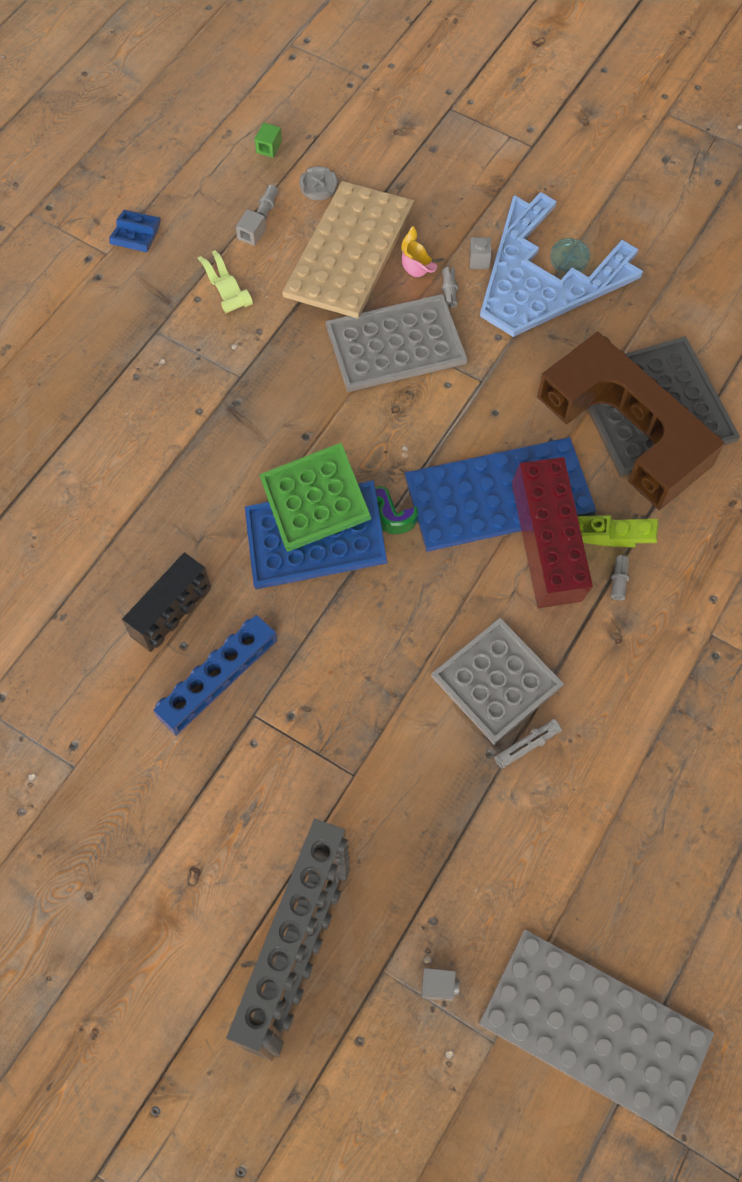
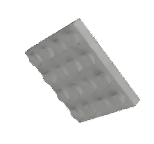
(497, 680)

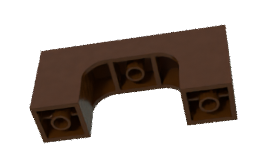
(604, 375)

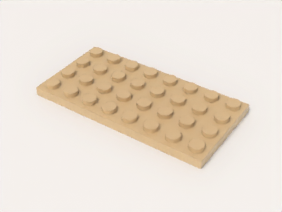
(349, 249)

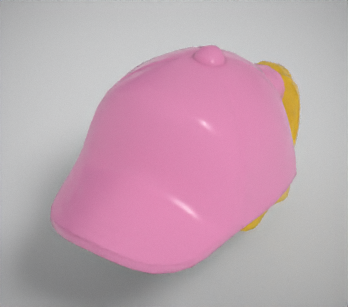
(414, 256)

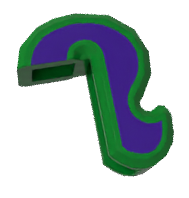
(391, 521)

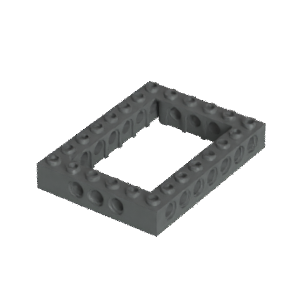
(323, 859)

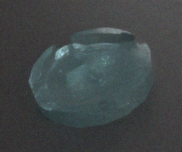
(569, 254)

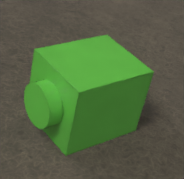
(268, 140)

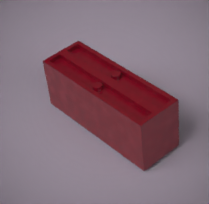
(551, 532)

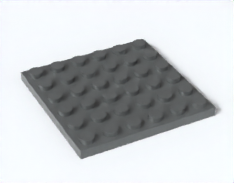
(681, 374)

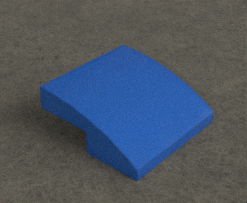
(135, 230)

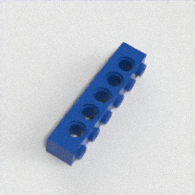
(213, 686)

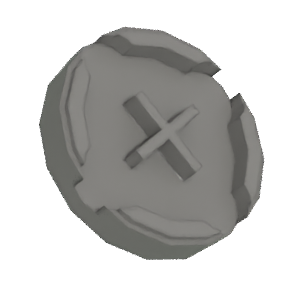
(318, 183)

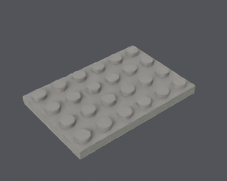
(395, 343)

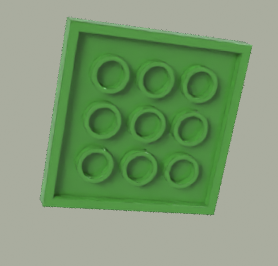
(314, 497)

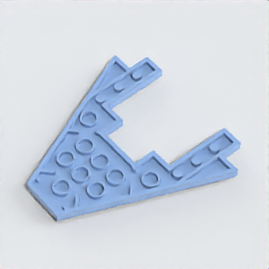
(525, 294)

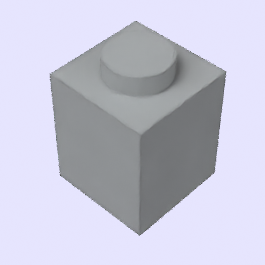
(251, 227)
(480, 252)
(439, 984)

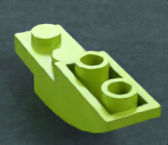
(617, 533)

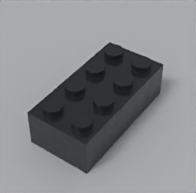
(167, 602)

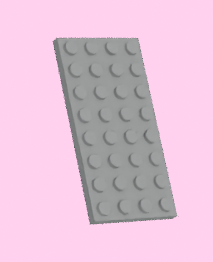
(598, 1031)

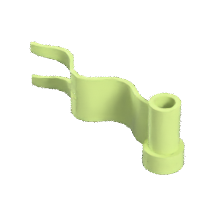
(227, 286)

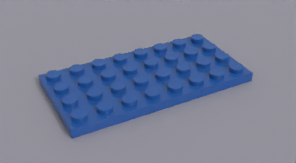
(476, 495)

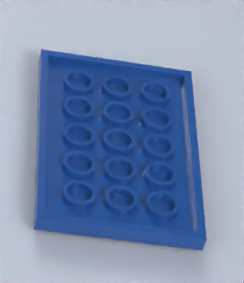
(338, 553)

